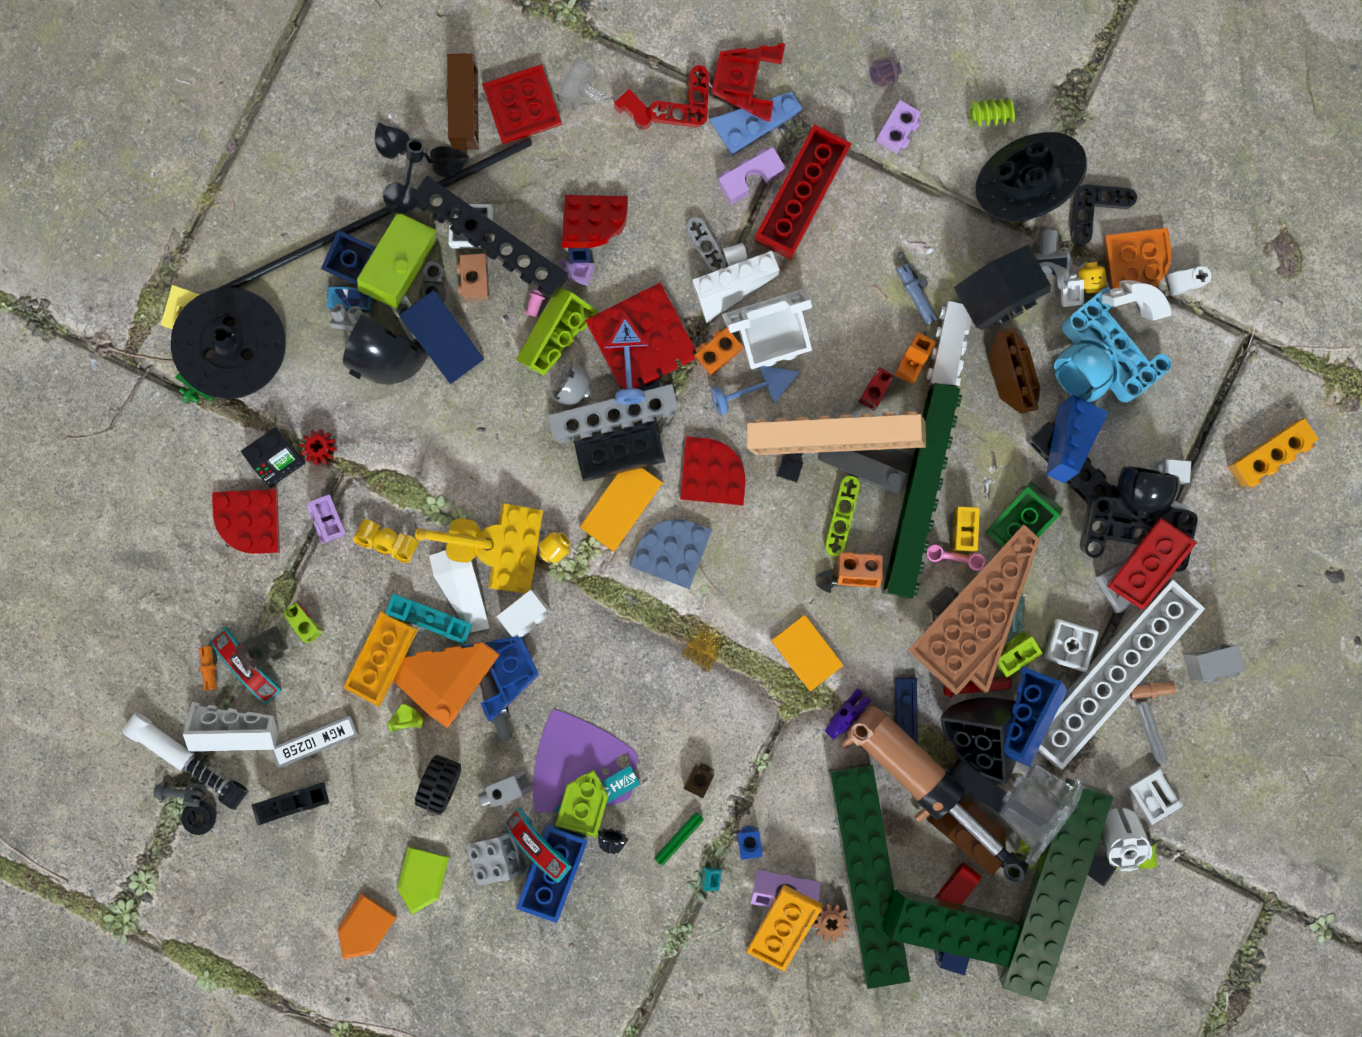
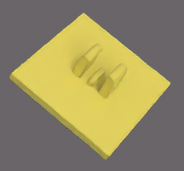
(176, 302)

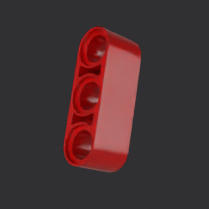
(959, 885)

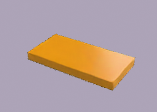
(620, 507)
(380, 658)
(784, 928)

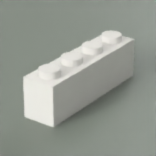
(730, 285)
(949, 346)
(228, 730)

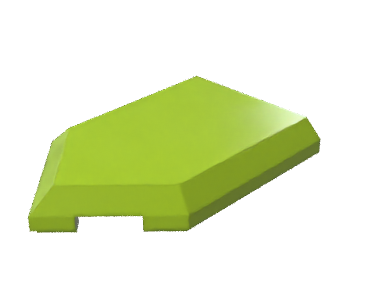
(583, 805)
(421, 878)

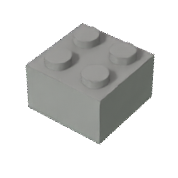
(1214, 662)

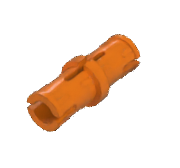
(207, 668)

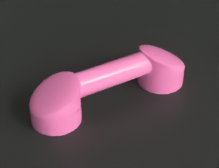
(974, 560)

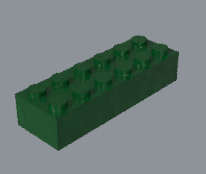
(952, 928)

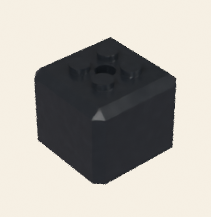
(1003, 288)

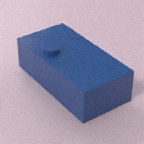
(539, 892)

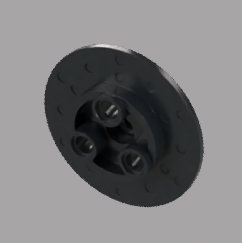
(1031, 176)
(203, 326)

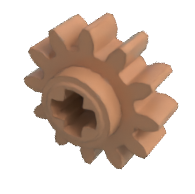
(829, 930)

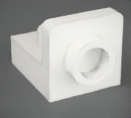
(1074, 293)

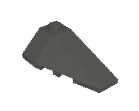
(880, 468)

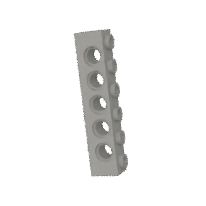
(560, 420)

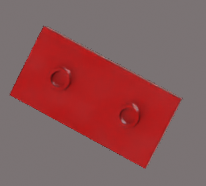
(1151, 563)

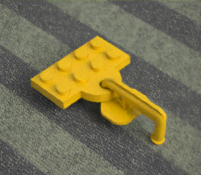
(510, 545)

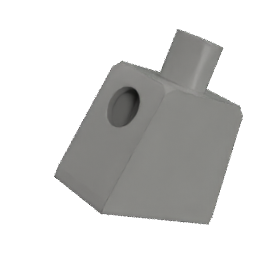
(506, 789)

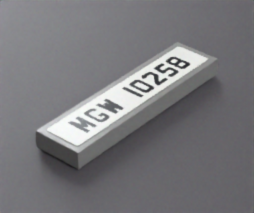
(315, 741)

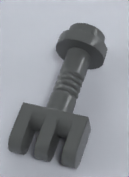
(190, 795)

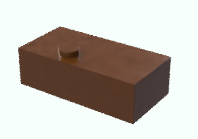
(463, 101)

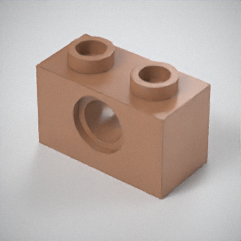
(480, 288)

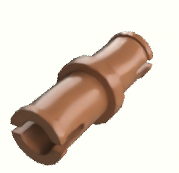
(1153, 689)

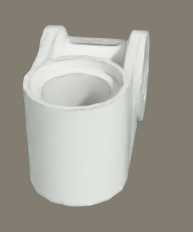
(1186, 280)

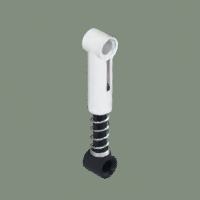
(142, 730)

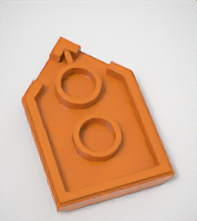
(363, 927)

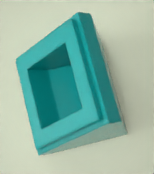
(710, 879)

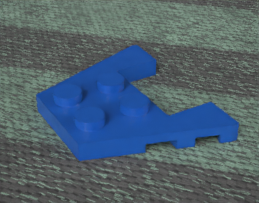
(512, 672)

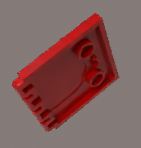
(657, 324)

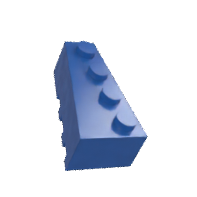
(1073, 437)
(1032, 714)

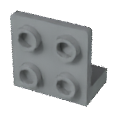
(495, 859)

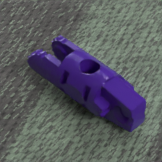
(847, 714)

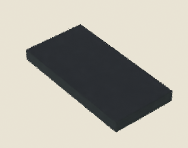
(619, 451)

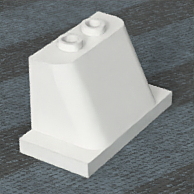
(772, 328)

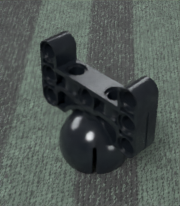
(1142, 495)

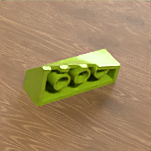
(554, 331)

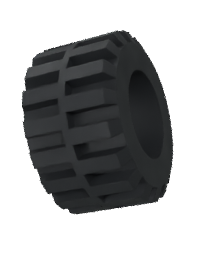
(438, 784)

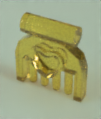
(704, 647)

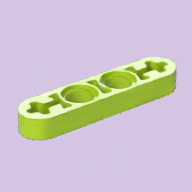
(846, 517)

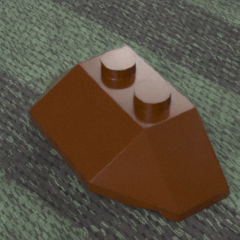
(1014, 371)
(966, 841)

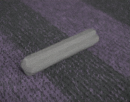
(1151, 732)

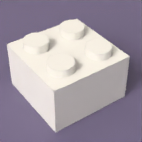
(523, 614)

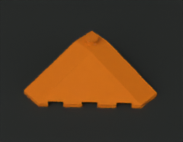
(445, 679)

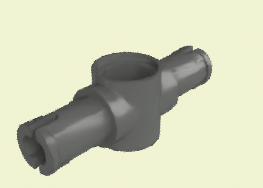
(500, 721)

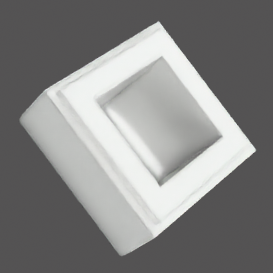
(735, 254)

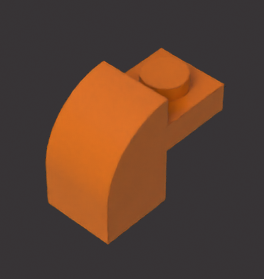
(914, 358)

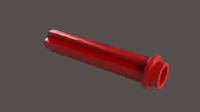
(998, 683)

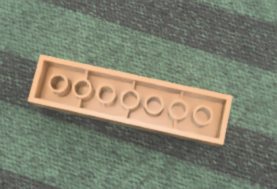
(837, 434)

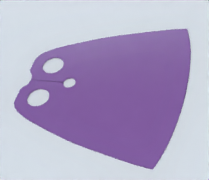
(570, 751)

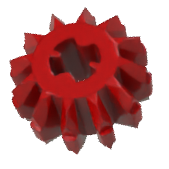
(320, 454)

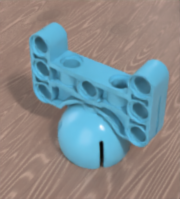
(1099, 361)

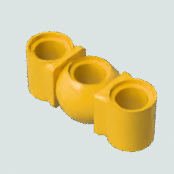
(385, 541)

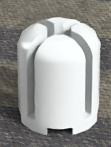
(1125, 840)

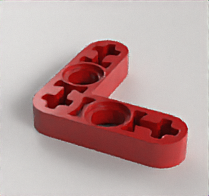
(692, 106)

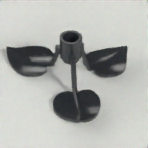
(394, 141)

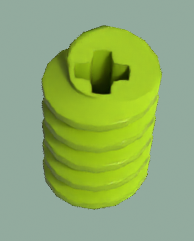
(990, 111)

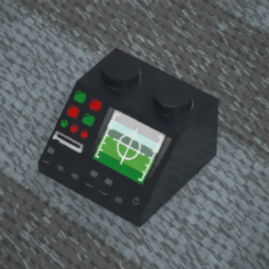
(273, 456)

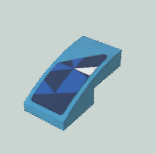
(348, 297)

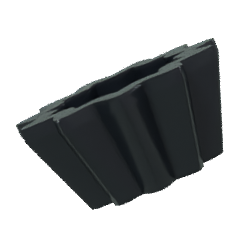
(611, 840)

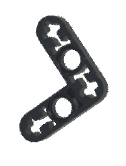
(1095, 201)

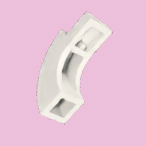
(1151, 300)

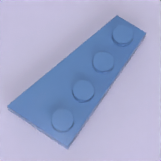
(742, 128)

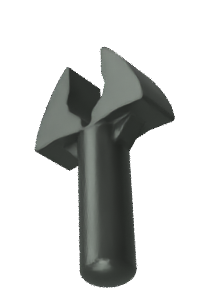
(828, 574)

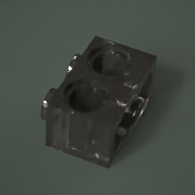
(259, 645)

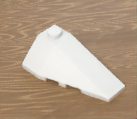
(461, 588)

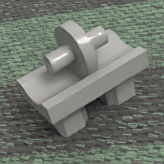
(346, 319)

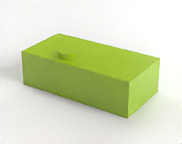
(396, 260)

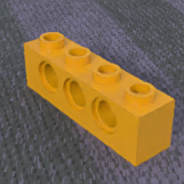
(1303, 437)

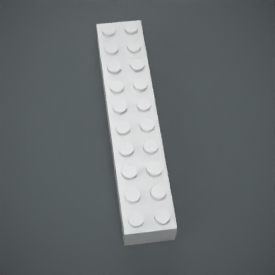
(1118, 671)

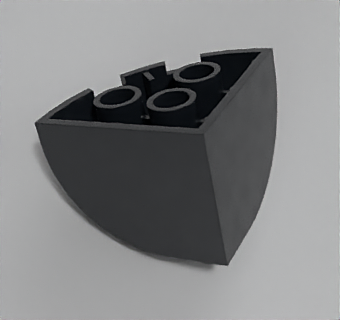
(380, 355)
(979, 734)

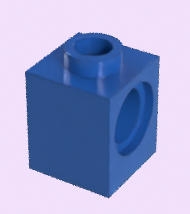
(749, 852)

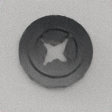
(199, 828)

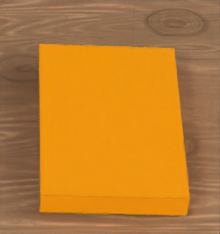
(807, 653)

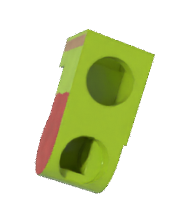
(302, 623)

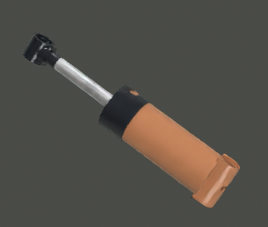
(925, 780)

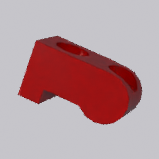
(634, 108)
(876, 389)

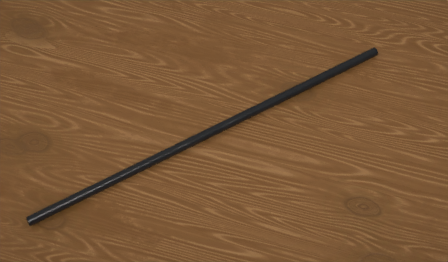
(371, 218)

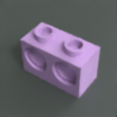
(896, 125)
(325, 519)

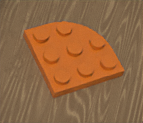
(1138, 256)

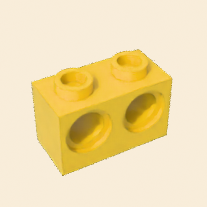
(965, 529)

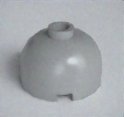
(572, 385)

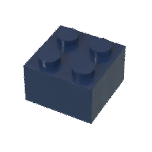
(347, 257)

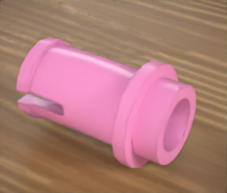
(534, 303)

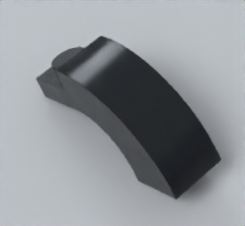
(290, 803)

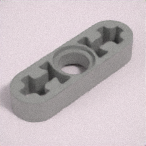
(703, 229)

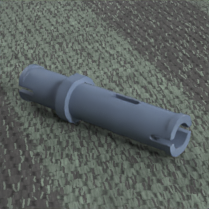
(918, 297)

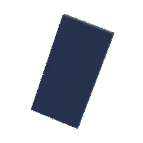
(441, 336)

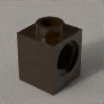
(699, 789)

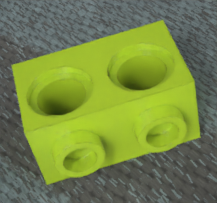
(1018, 653)

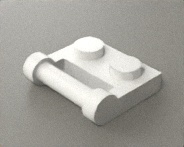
(1149, 799)

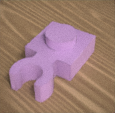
(578, 272)

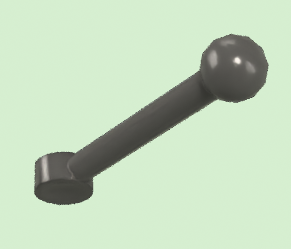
(923, 282)

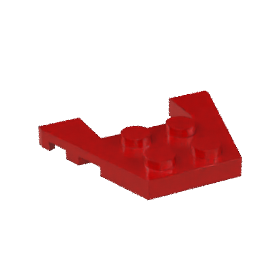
(737, 77)

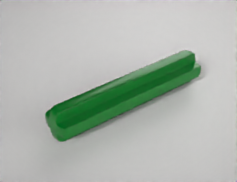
(679, 838)

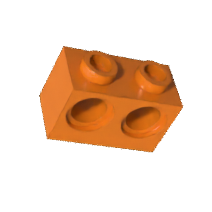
(722, 356)
(859, 575)

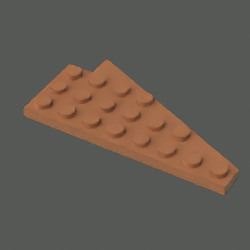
(974, 627)

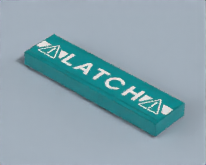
(618, 784)

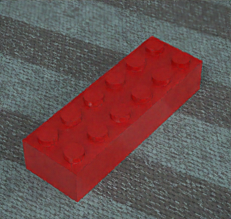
(802, 192)

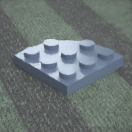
(672, 551)

